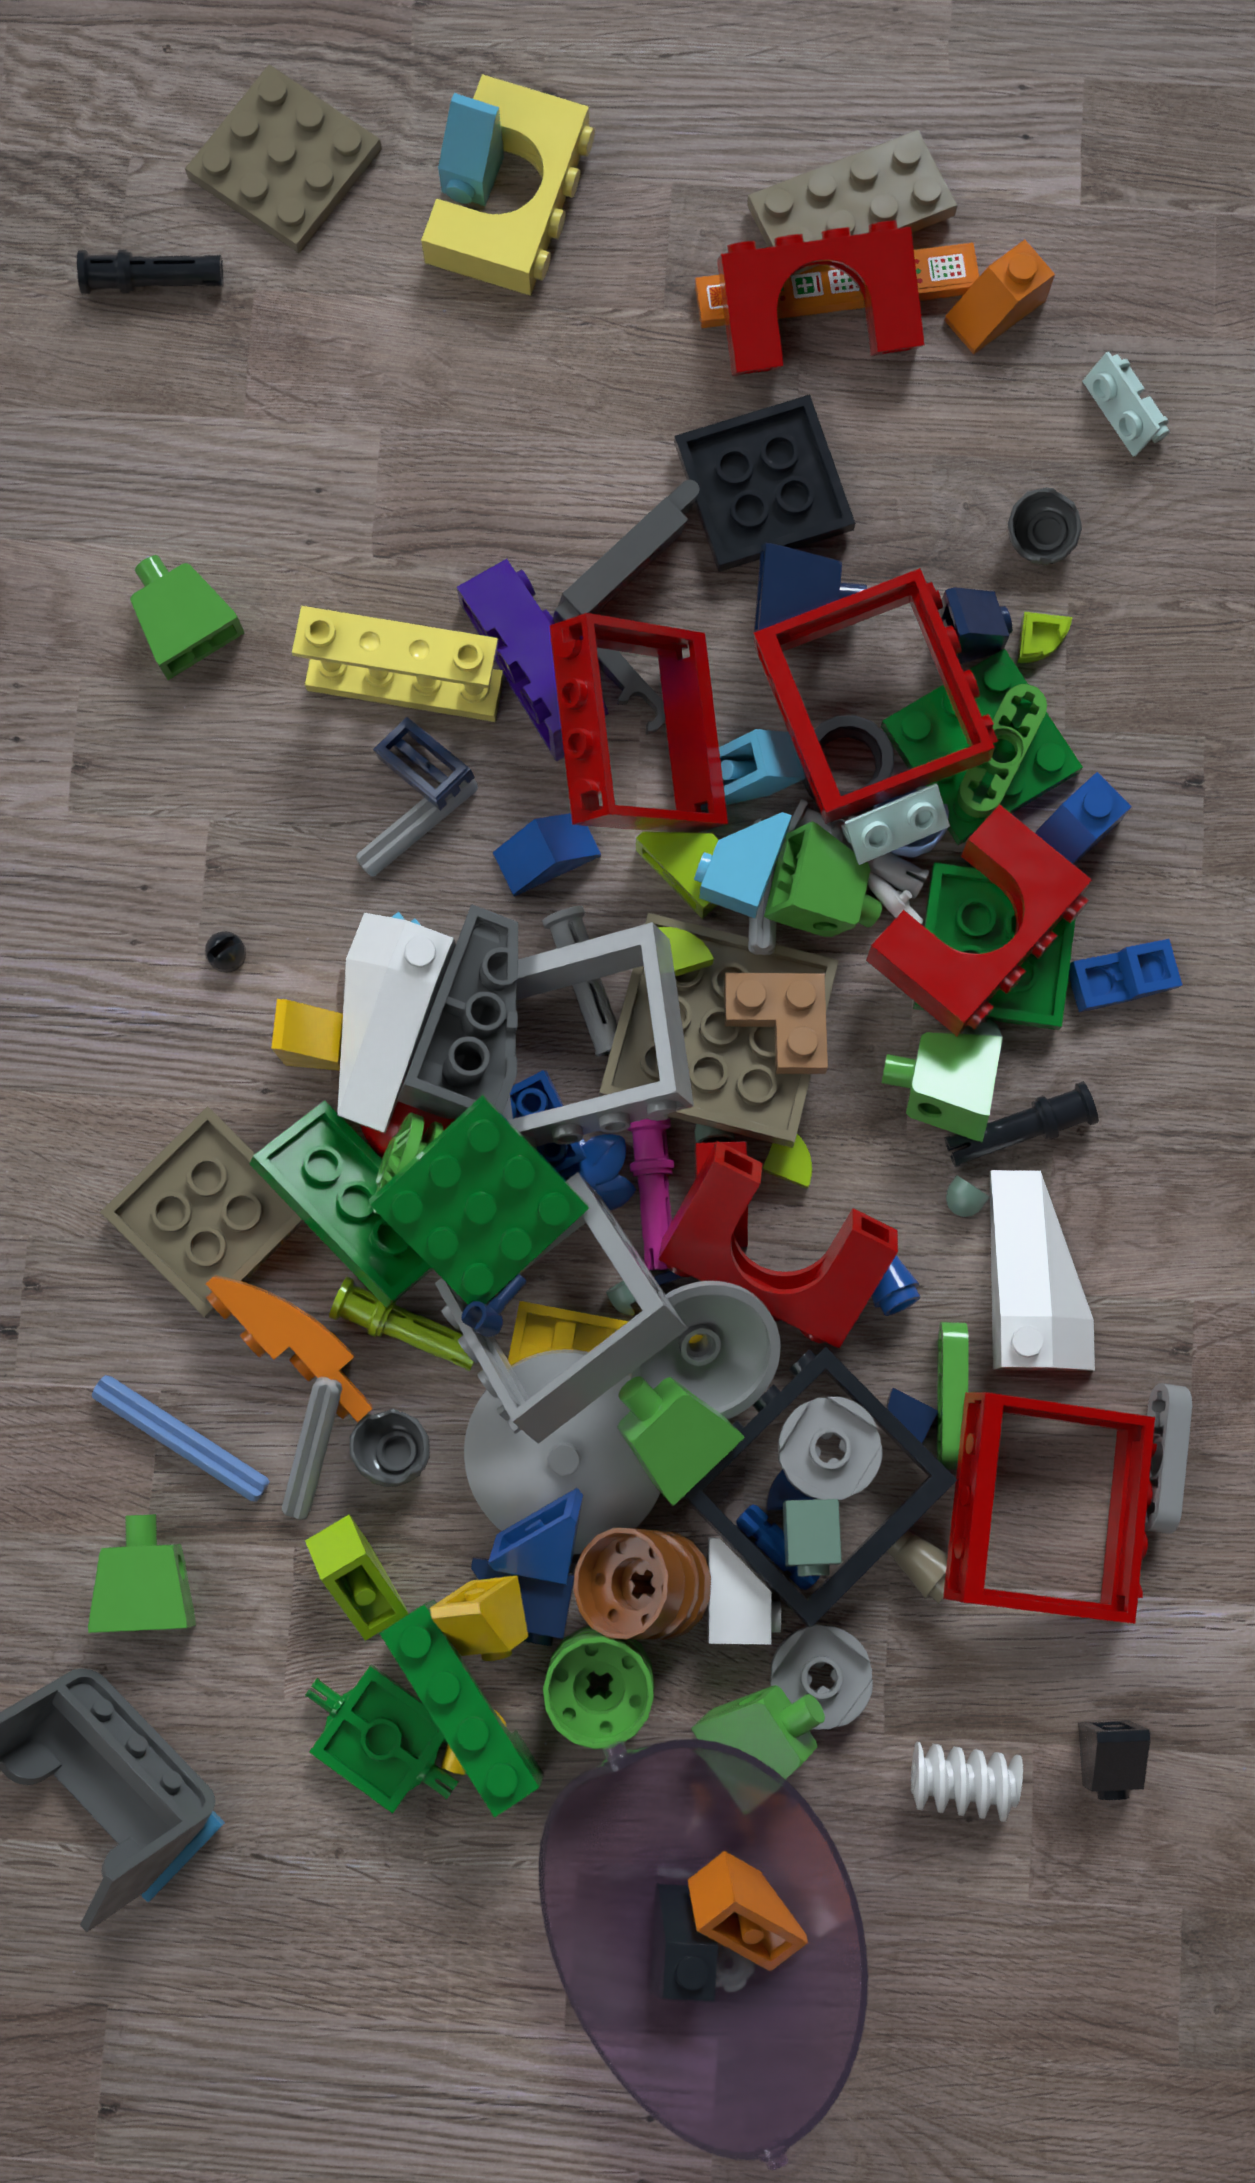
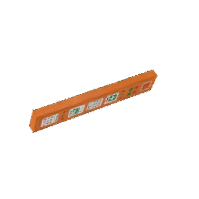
(823, 289)

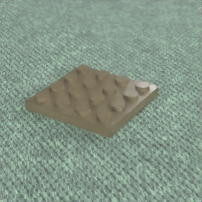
(728, 1066)

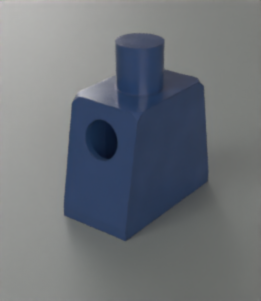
(796, 583)

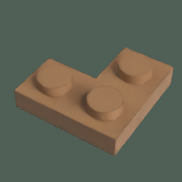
(789, 1004)

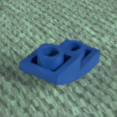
(539, 1095)

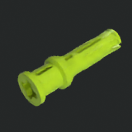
(367, 1311)

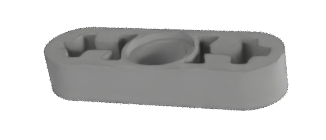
(1172, 1413)

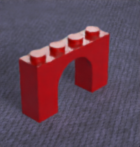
(876, 262)
(959, 984)
(816, 1299)

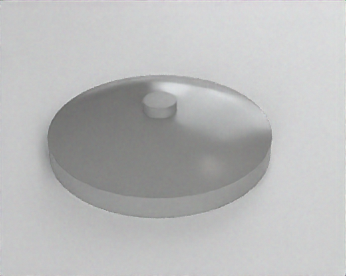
(518, 1476)

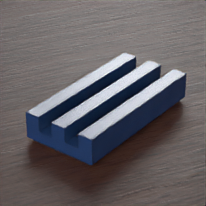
(447, 785)

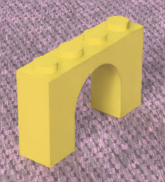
(514, 245)

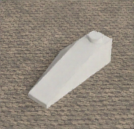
(387, 1002)
(1036, 1292)

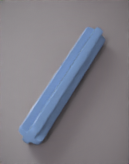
(180, 1438)

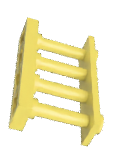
(399, 663)

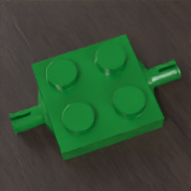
(380, 1739)

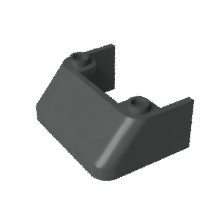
(116, 1771)

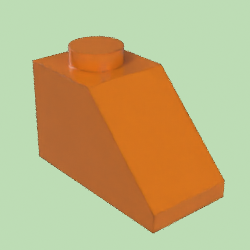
(1001, 297)
(744, 1912)

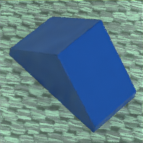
(544, 851)
(541, 1542)

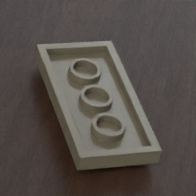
(869, 187)

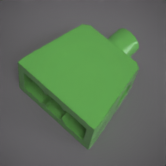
(181, 615)
(820, 885)
(949, 1081)
(674, 1434)
(141, 1583)
(766, 1727)

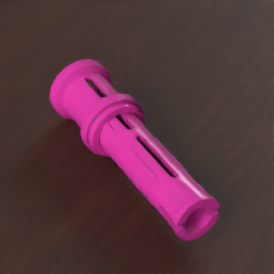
(652, 1169)

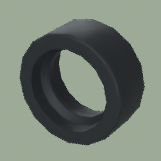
(862, 730)

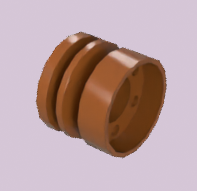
(642, 1584)

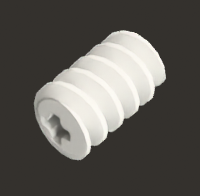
(965, 1781)

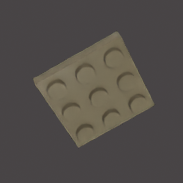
(283, 158)
(202, 1211)

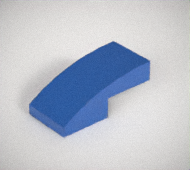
(1124, 975)

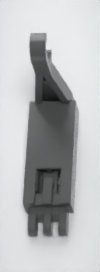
(615, 572)

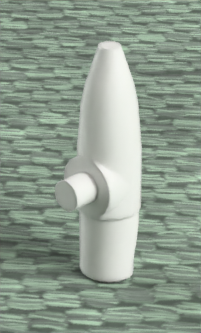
(891, 899)

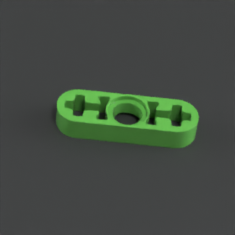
(1028, 726)
(951, 1389)

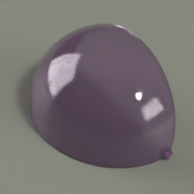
(759, 2060)

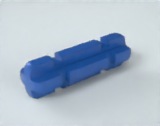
(771, 1541)

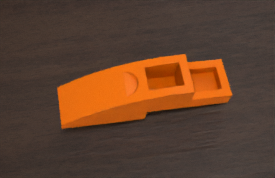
(277, 1324)

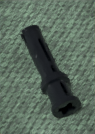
(130, 271)
(1044, 1119)

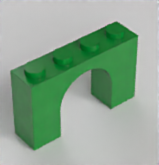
(488, 1752)

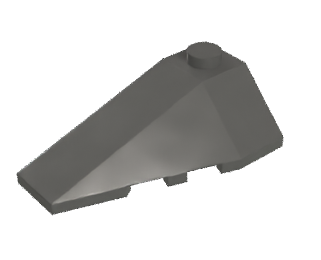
(472, 1024)

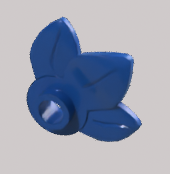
(601, 1169)

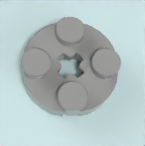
(858, 1441)
(850, 1671)

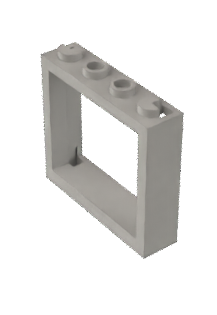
(595, 959)
(600, 1367)

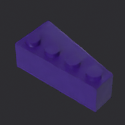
(504, 608)

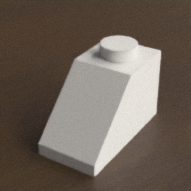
(739, 1601)

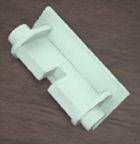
(1117, 395)
(896, 824)

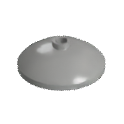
(735, 1354)

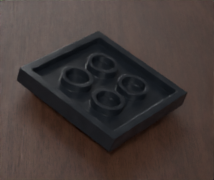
(764, 482)

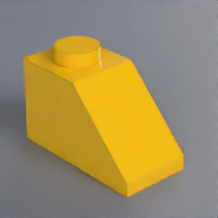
(307, 1035)
(483, 1617)

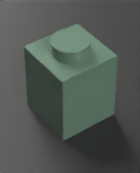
(812, 1535)

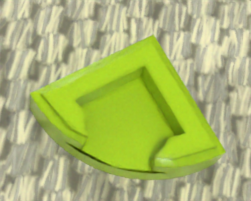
(1041, 635)
(687, 951)
(790, 1163)

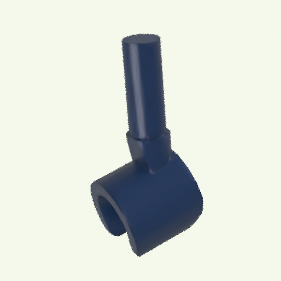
(488, 1319)

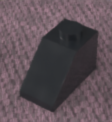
(1113, 1757)
(680, 1955)

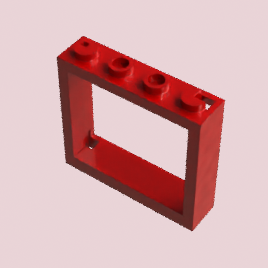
(943, 646)
(687, 716)
(975, 1496)

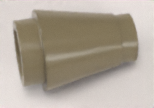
(922, 1564)

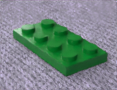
(327, 1181)

